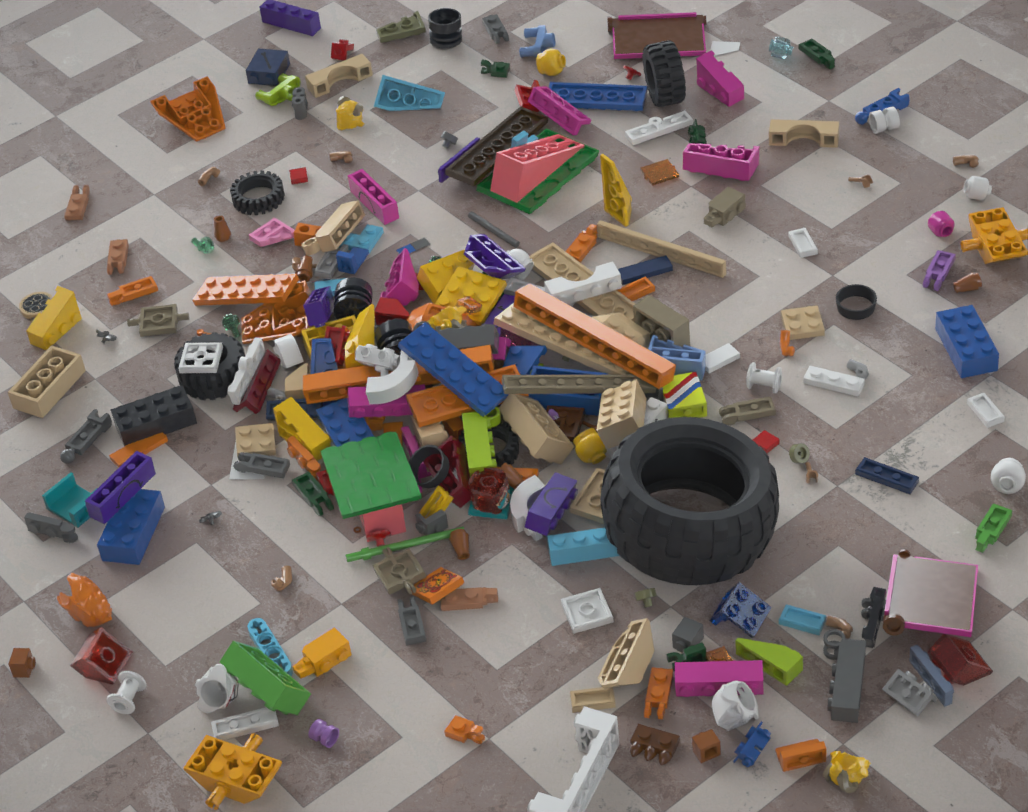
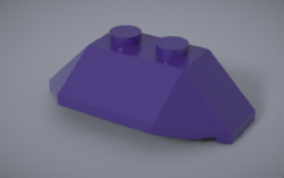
(492, 257)

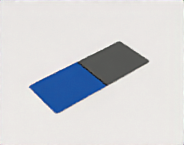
(415, 246)

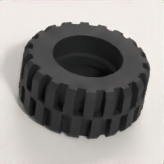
(664, 73)
(211, 384)

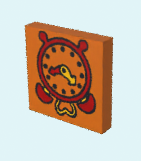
(437, 585)

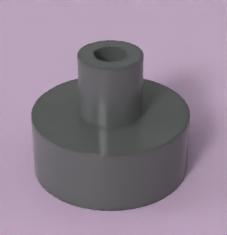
(448, 138)

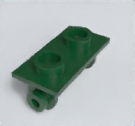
(697, 133)

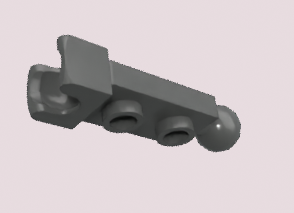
(85, 436)

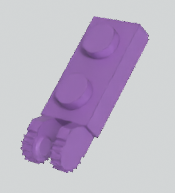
(939, 269)

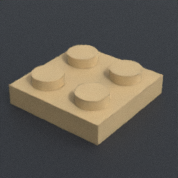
(803, 322)
(256, 439)

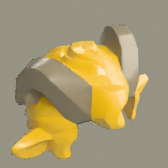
(349, 114)
(448, 318)
(846, 770)

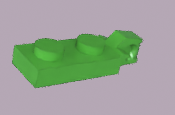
(992, 526)

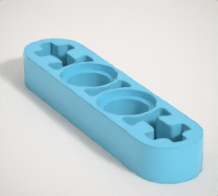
(272, 647)

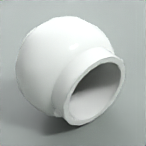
(524, 259)
(1008, 476)

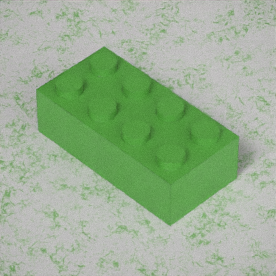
(264, 678)

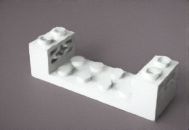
(598, 737)

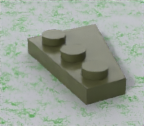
(402, 29)

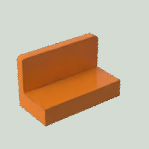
(801, 754)

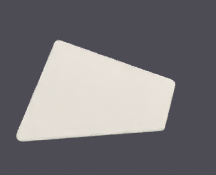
(724, 47)

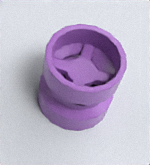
(322, 732)

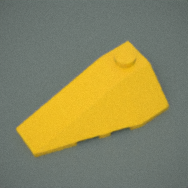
(615, 194)
(361, 334)

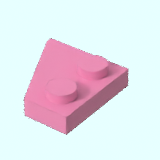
(271, 233)

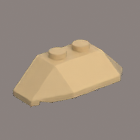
(626, 327)
(628, 656)

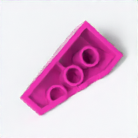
(402, 280)

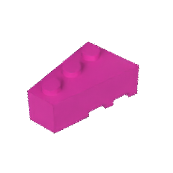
(717, 80)

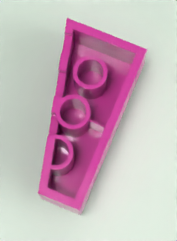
(721, 160)

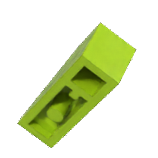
(777, 659)

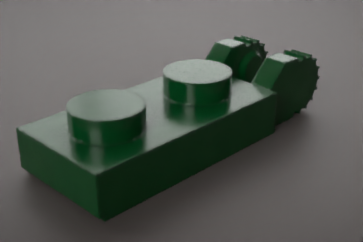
(312, 492)

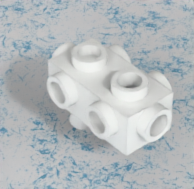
(382, 360)

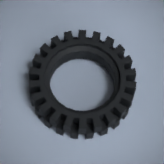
(260, 204)
(511, 450)

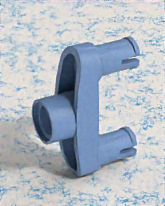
(543, 41)

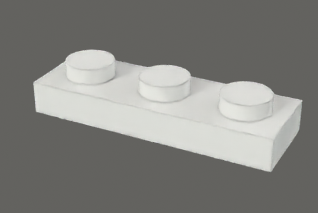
(834, 381)

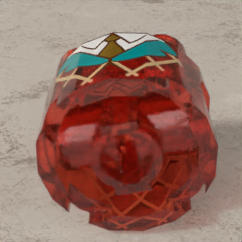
(489, 490)

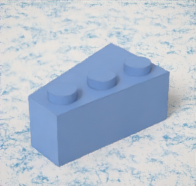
(686, 358)

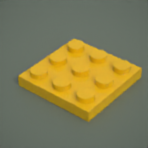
(476, 285)

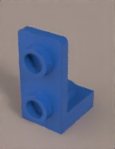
(351, 261)

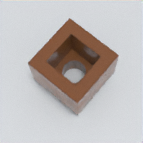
(21, 662)
(706, 745)

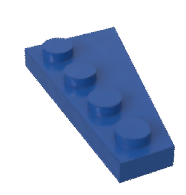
(524, 357)
(323, 358)

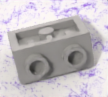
(909, 692)

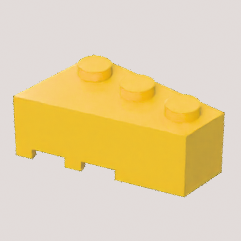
(437, 273)
(56, 319)
(295, 422)

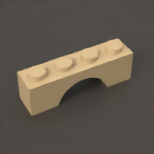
(353, 68)
(823, 132)

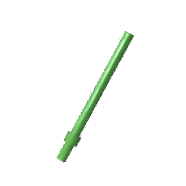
(367, 553)

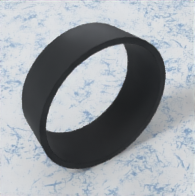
(860, 291)
(419, 456)

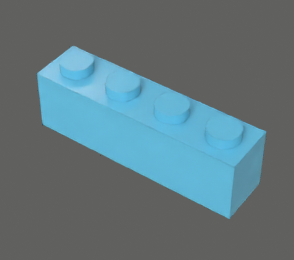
(580, 546)

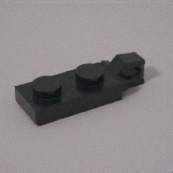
(874, 615)

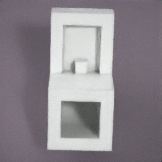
(288, 351)

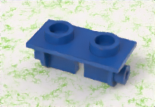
(756, 738)

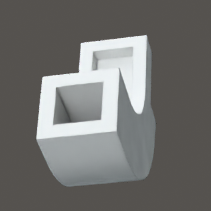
(394, 385)
(521, 502)

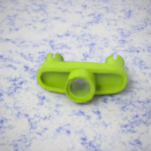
(280, 92)

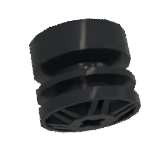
(445, 28)
(351, 297)
(391, 333)

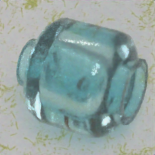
(780, 47)

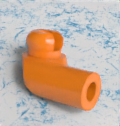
(784, 343)

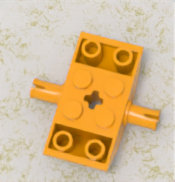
(995, 236)
(231, 770)

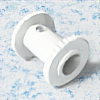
(764, 377)
(122, 700)

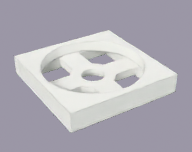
(200, 349)

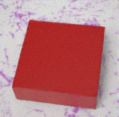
(298, 175)
(766, 441)

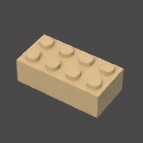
(46, 381)
(621, 413)
(536, 428)

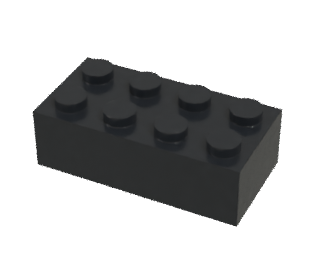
(153, 415)

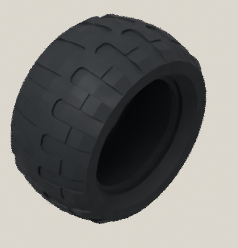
(681, 543)

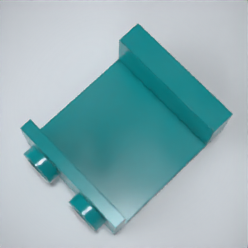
(68, 501)

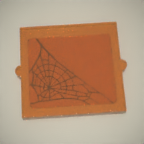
(659, 172)

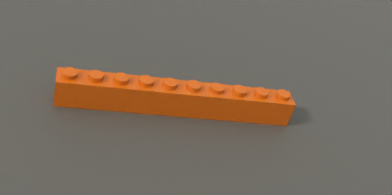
(594, 336)
(335, 383)

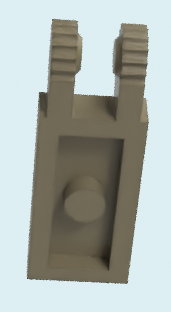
(747, 410)

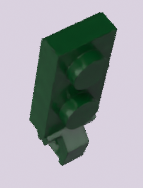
(817, 53)

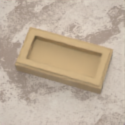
(592, 698)

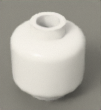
(977, 188)

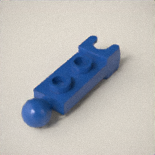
(892, 100)

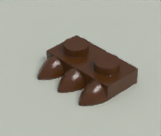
(653, 742)

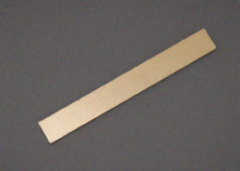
(661, 248)

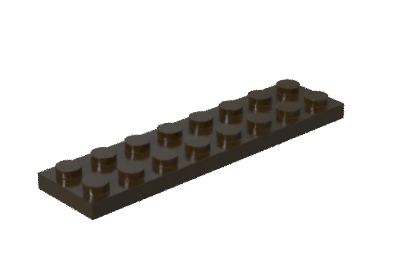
(481, 157)

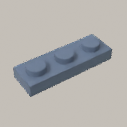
(931, 675)

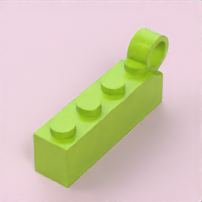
(478, 439)

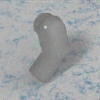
(860, 369)
(277, 394)

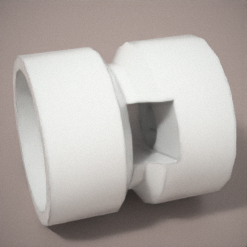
(884, 119)

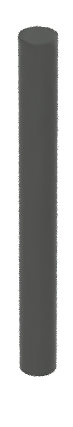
(493, 229)

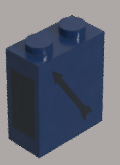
(267, 66)

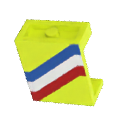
(685, 396)

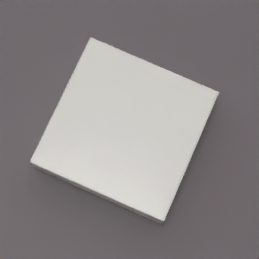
(587, 610)

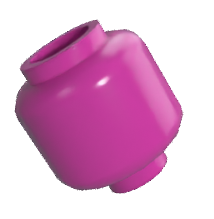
(941, 224)

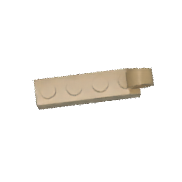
(335, 229)

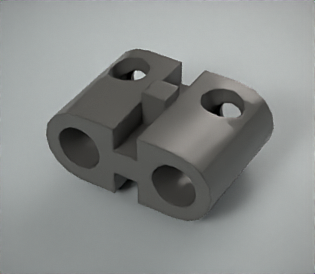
(299, 103)

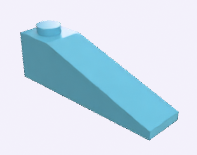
(403, 95)

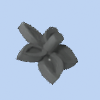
(106, 336)
(210, 516)

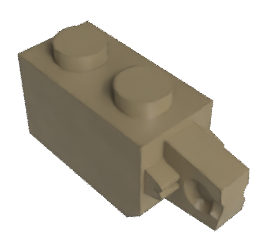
(725, 207)

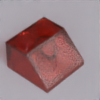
(101, 657)
(958, 660)

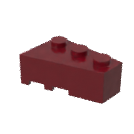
(458, 475)

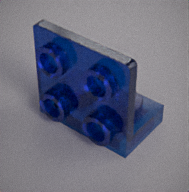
(742, 609)

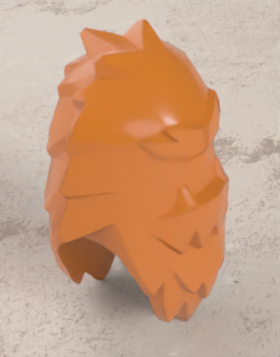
(86, 603)

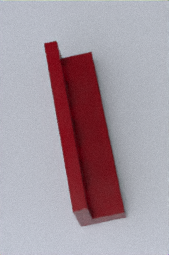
(260, 383)

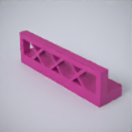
(558, 109)

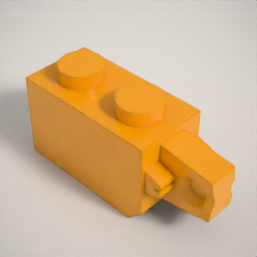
(323, 654)

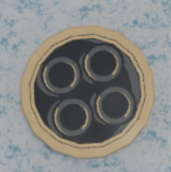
(34, 304)

